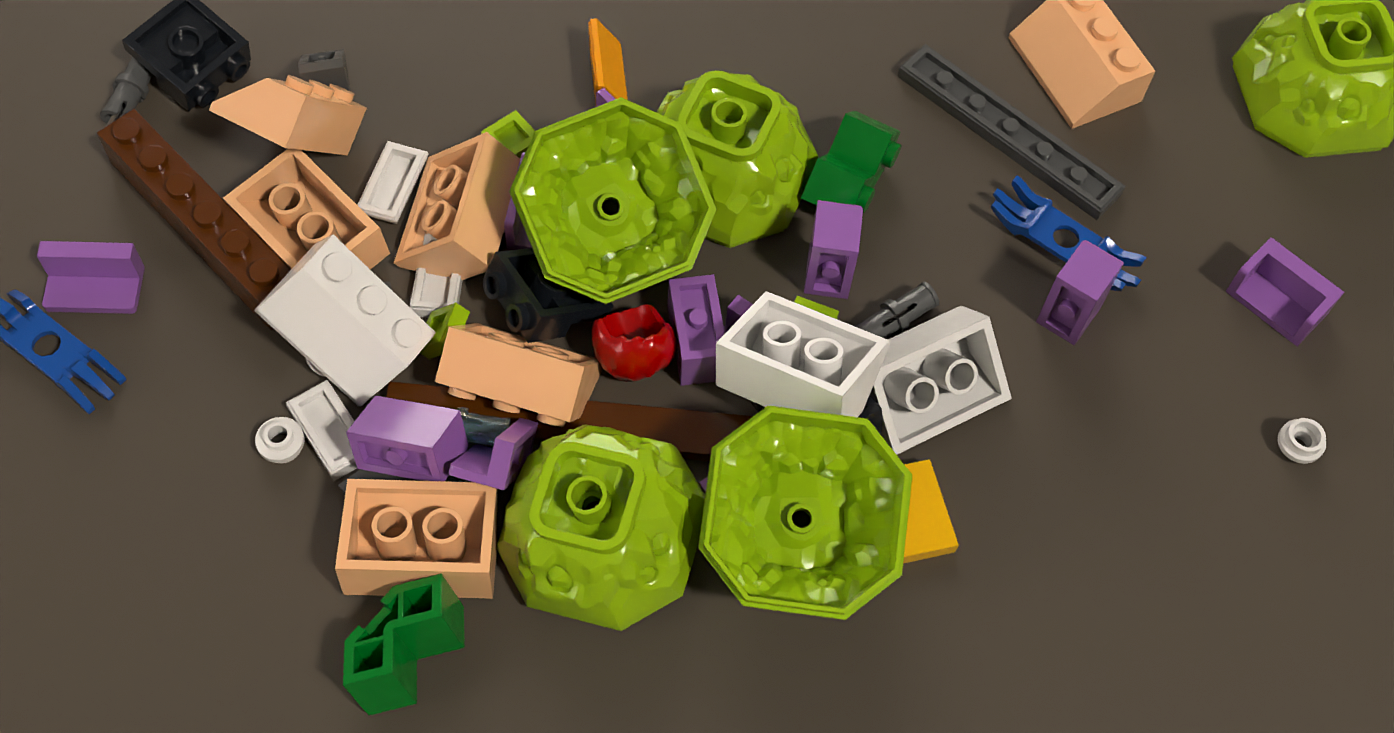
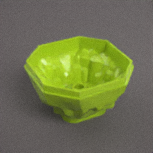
(1321, 76)
(747, 151)
(620, 156)
(817, 465)
(607, 560)

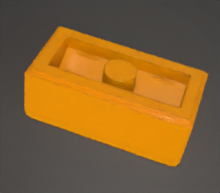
(606, 60)

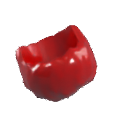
(633, 343)

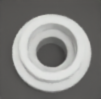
(1310, 433)
(282, 451)

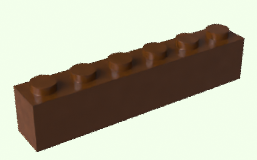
(193, 209)

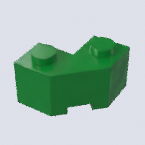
(853, 162)
(415, 623)

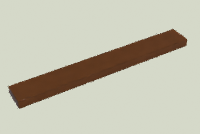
(688, 430)

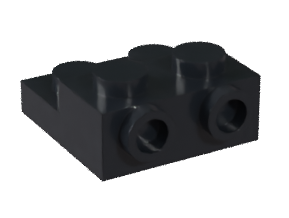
(189, 51)
(533, 303)

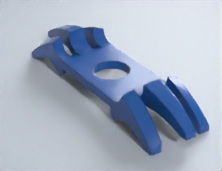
(1041, 220)
(63, 364)

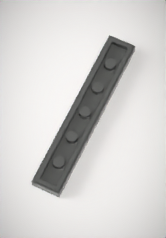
(1011, 132)

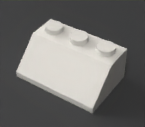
(345, 320)
(798, 359)
(939, 377)

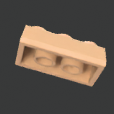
(1082, 59)
(295, 114)
(297, 205)
(462, 206)
(517, 373)
(416, 531)

